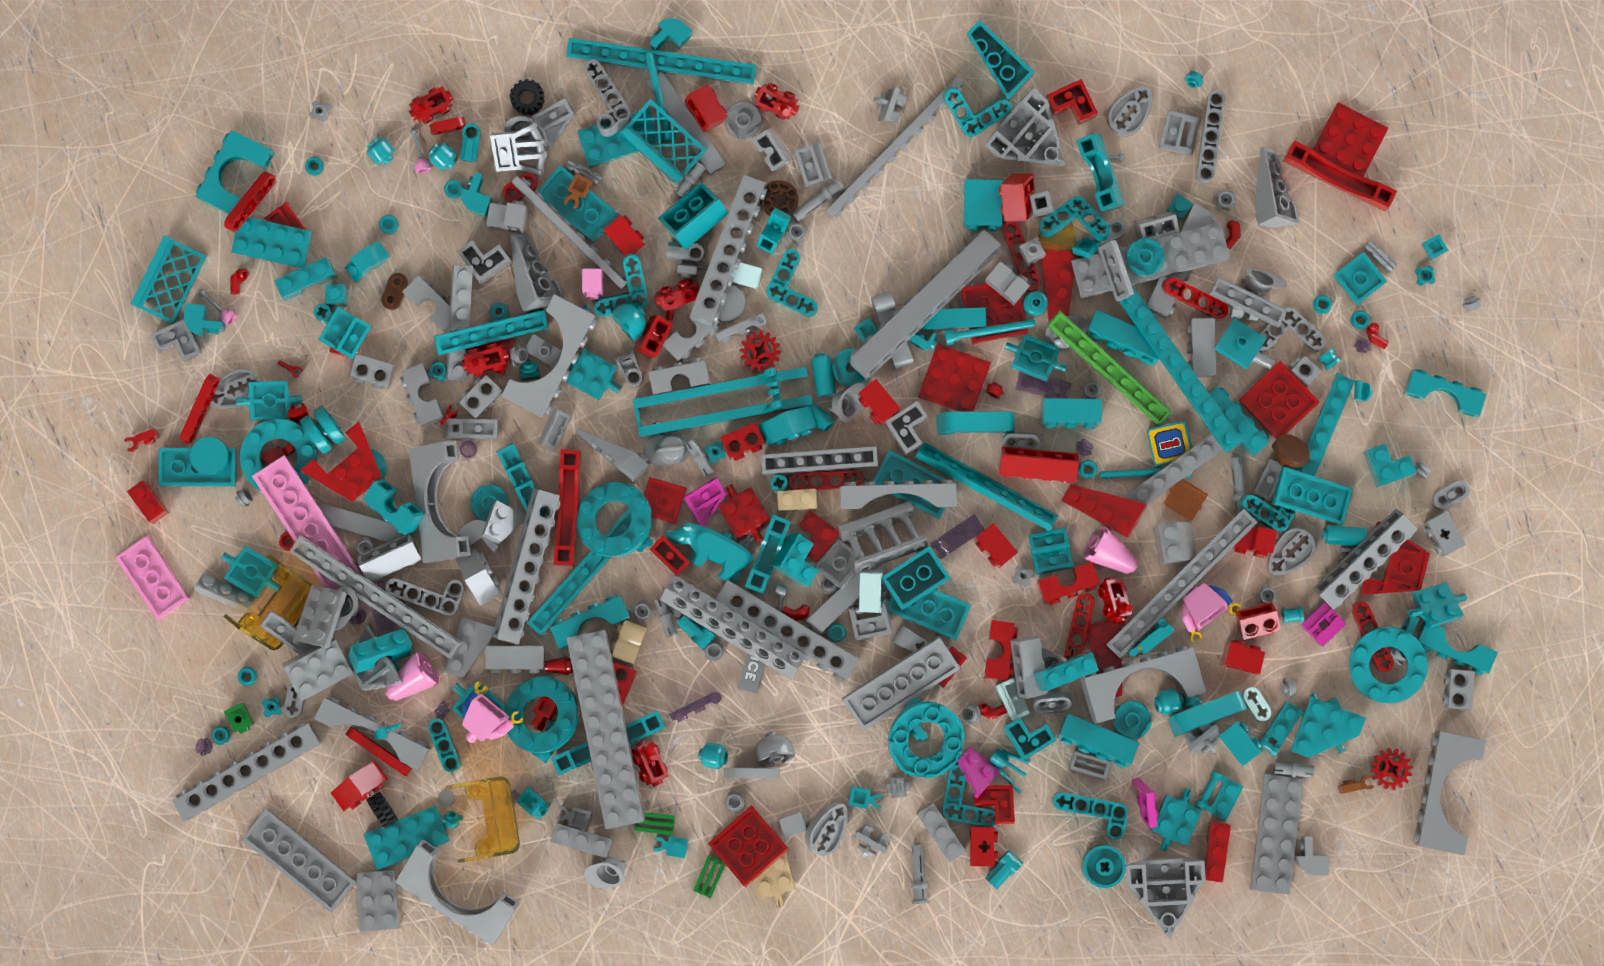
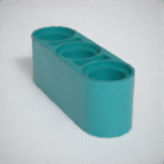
(444, 735)

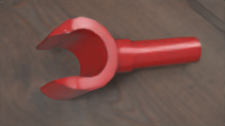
(290, 368)
(449, 414)

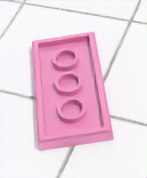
(152, 577)

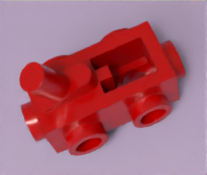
(782, 104)
(426, 107)
(672, 297)
(479, 360)
(1115, 600)
(648, 759)

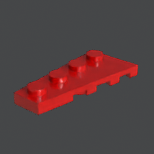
(1098, 637)

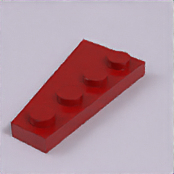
(1058, 280)
(1110, 510)

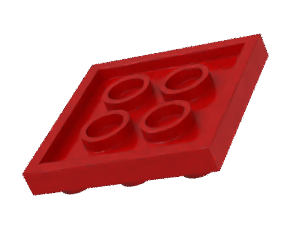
(1350, 139)
(997, 309)
(954, 379)
(1279, 400)
(748, 846)

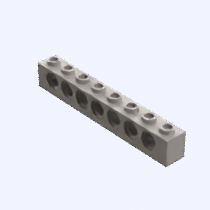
(747, 187)
(522, 556)
(732, 627)
(848, 661)
(309, 741)

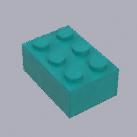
(693, 215)
(1071, 413)
(915, 578)

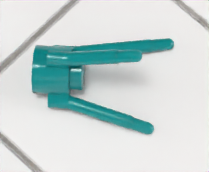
(999, 759)

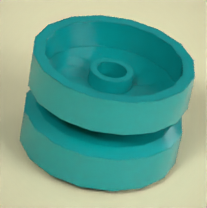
(324, 428)
(1114, 868)

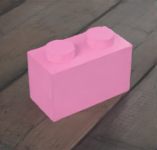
(593, 283)

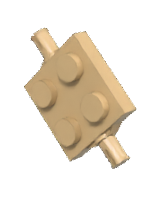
(775, 880)

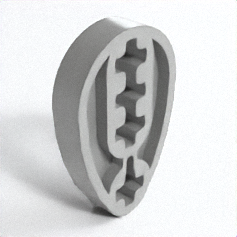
(1120, 107)
(233, 379)
(1300, 557)
(751, 772)
(817, 827)

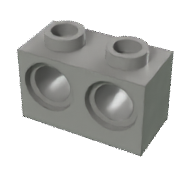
(374, 367)
(485, 401)
(1465, 690)

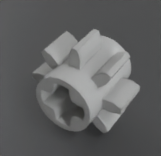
(898, 787)

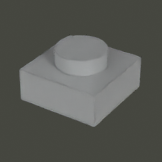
(687, 272)

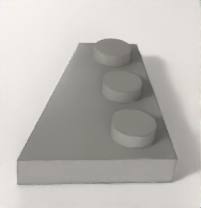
(474, 639)

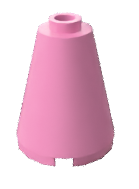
(1110, 552)
(416, 677)

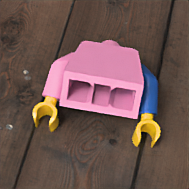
(1204, 605)
(484, 718)

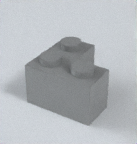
(508, 216)
(485, 265)
(902, 427)
(478, 576)

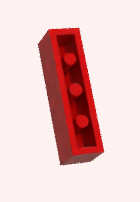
(1038, 464)

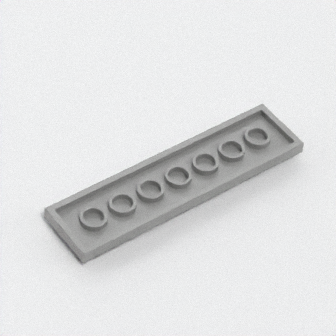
(1181, 252)

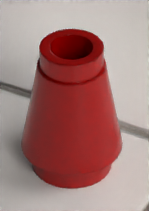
(559, 666)

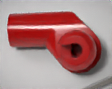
(1235, 233)
(236, 279)
(1372, 332)
(797, 614)
(990, 712)

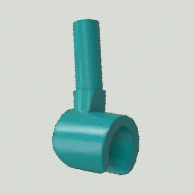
(381, 733)

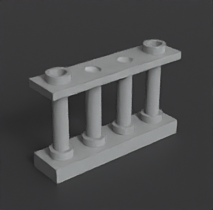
(880, 520)

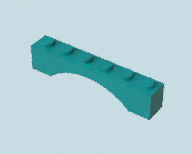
(636, 731)

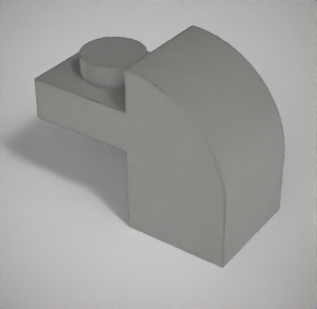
(1041, 204)
(473, 531)
(1311, 863)

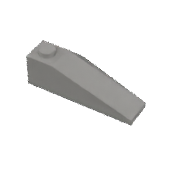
(1272, 199)
(532, 279)
(623, 459)

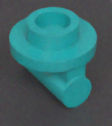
(529, 370)
(1362, 391)

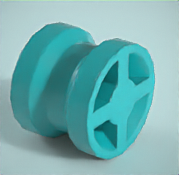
(1329, 359)

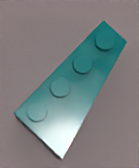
(1004, 65)

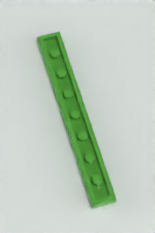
(1108, 368)

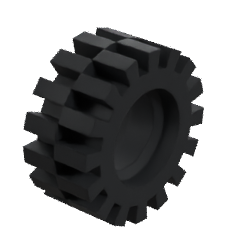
(527, 108)
(382, 809)

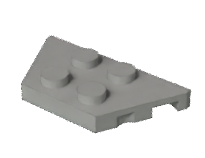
(382, 674)

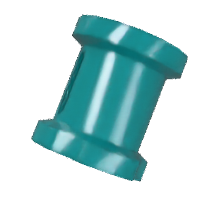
(317, 312)
(773, 481)
(1292, 615)

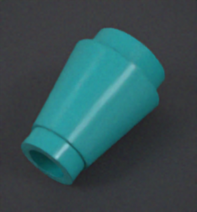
(823, 419)

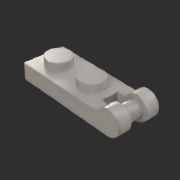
(472, 429)

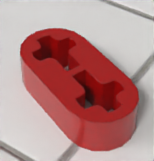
(447, 126)

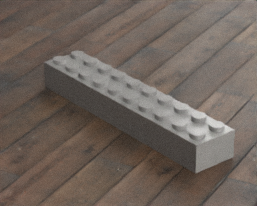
(606, 729)

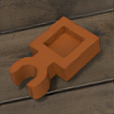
(579, 188)

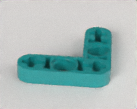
(969, 117)
(1075, 213)
(782, 285)
(633, 290)
(1278, 513)
(956, 802)

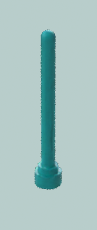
(658, 96)
(953, 336)
(1132, 473)

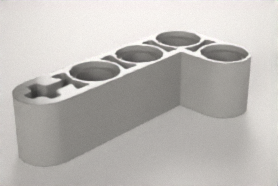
(605, 94)
(884, 308)
(423, 594)

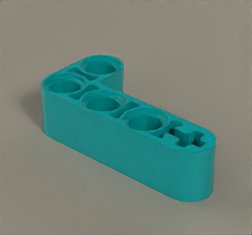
(975, 422)
(1206, 713)
(1090, 803)

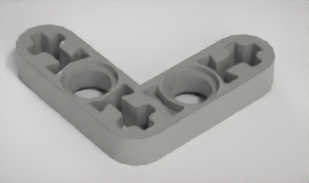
(1286, 324)

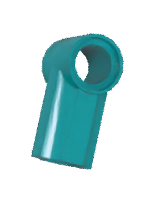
(470, 145)
(697, 632)
(1006, 866)

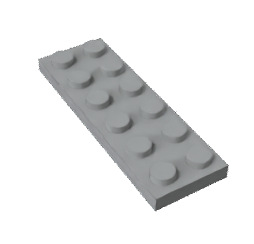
(901, 683)
(1276, 834)
(299, 860)

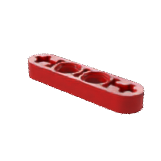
(249, 201)
(1017, 258)
(1193, 301)
(199, 408)
(825, 476)
(1081, 630)
(1378, 660)
(378, 751)

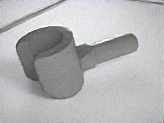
(781, 591)

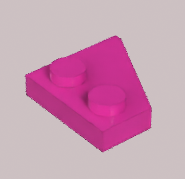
(704, 500)
(977, 770)
(1146, 803)

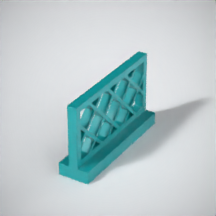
(651, 153)
(153, 271)

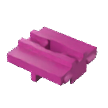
(1325, 635)

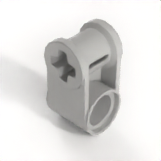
(628, 365)
(907, 639)

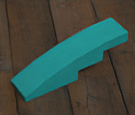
(956, 319)
(518, 474)

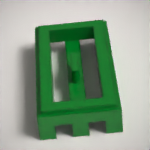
(671, 824)
(702, 892)

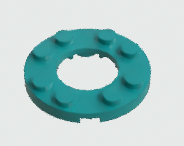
(278, 429)
(636, 532)
(1388, 637)
(566, 719)
(944, 758)

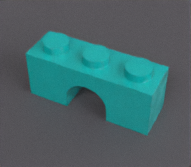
(312, 274)
(381, 498)
(365, 654)
(1063, 673)

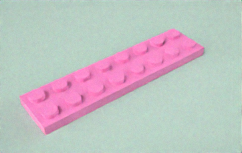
(301, 513)

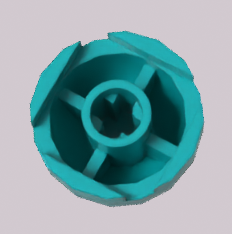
(630, 319)

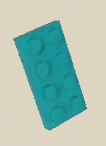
(604, 149)
(591, 213)
(272, 242)
(900, 469)
(177, 470)
(1312, 496)
(935, 612)
(403, 836)

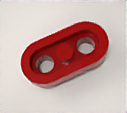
(510, 187)

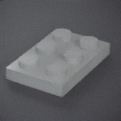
(320, 616)
(377, 900)

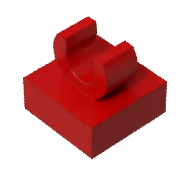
(298, 413)

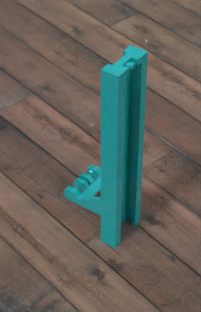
(769, 377)

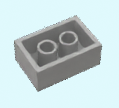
(316, 669)

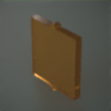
(1185, 499)

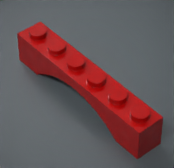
(1344, 180)
(567, 513)

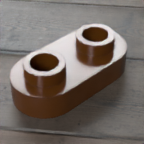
(395, 291)

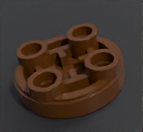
(780, 196)
(1291, 451)

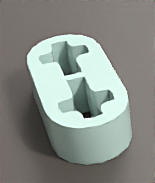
(1253, 706)

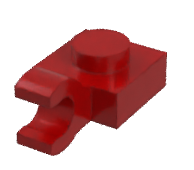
(147, 438)
(276, 453)
(545, 710)

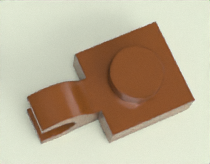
(1351, 785)

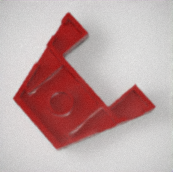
(354, 473)
(1403, 572)

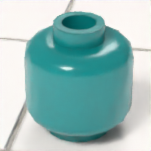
(380, 151)
(442, 156)
(1030, 308)
(1168, 702)
(713, 755)

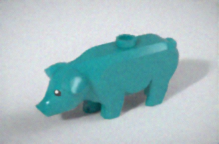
(712, 545)

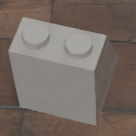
(1174, 542)

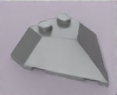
(1028, 133)
(1166, 887)

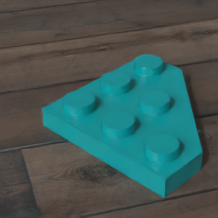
(1324, 728)

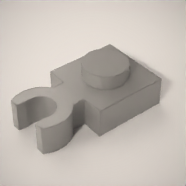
(577, 818)

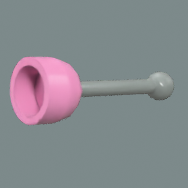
(422, 164)
(227, 316)

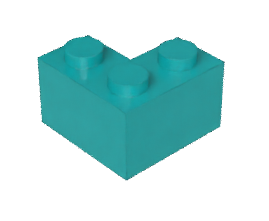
(789, 426)
(1384, 469)
(791, 560)
(1026, 743)

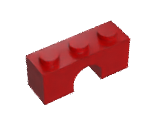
(1052, 590)
(1000, 668)
(1217, 848)

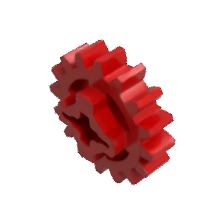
(752, 348)
(1395, 776)

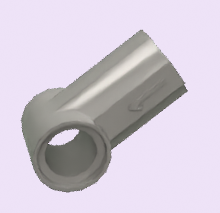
(677, 252)

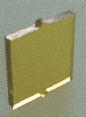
(1060, 241)

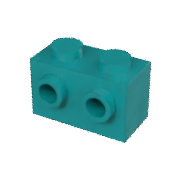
(1241, 743)

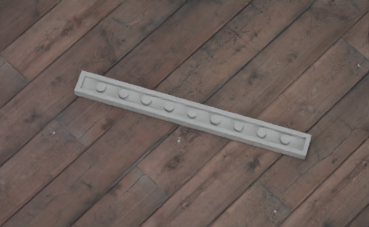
(889, 154)
(1182, 583)
(375, 597)

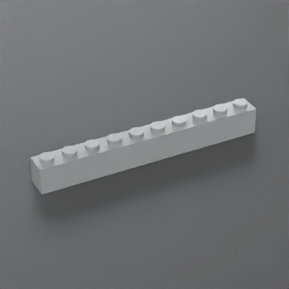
(925, 304)

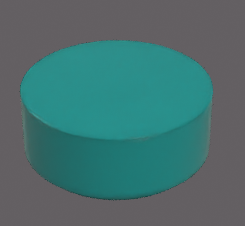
(453, 189)
(388, 224)

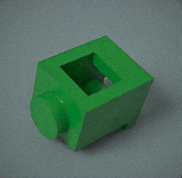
(239, 710)

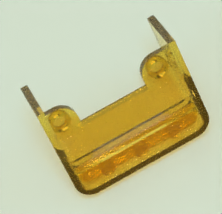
(286, 602)
(499, 817)

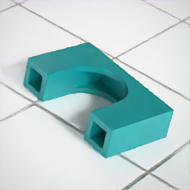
(234, 148)

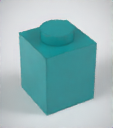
(336, 295)

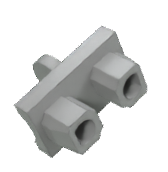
(886, 105)
(1205, 740)
(880, 844)

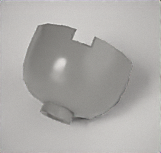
(773, 749)

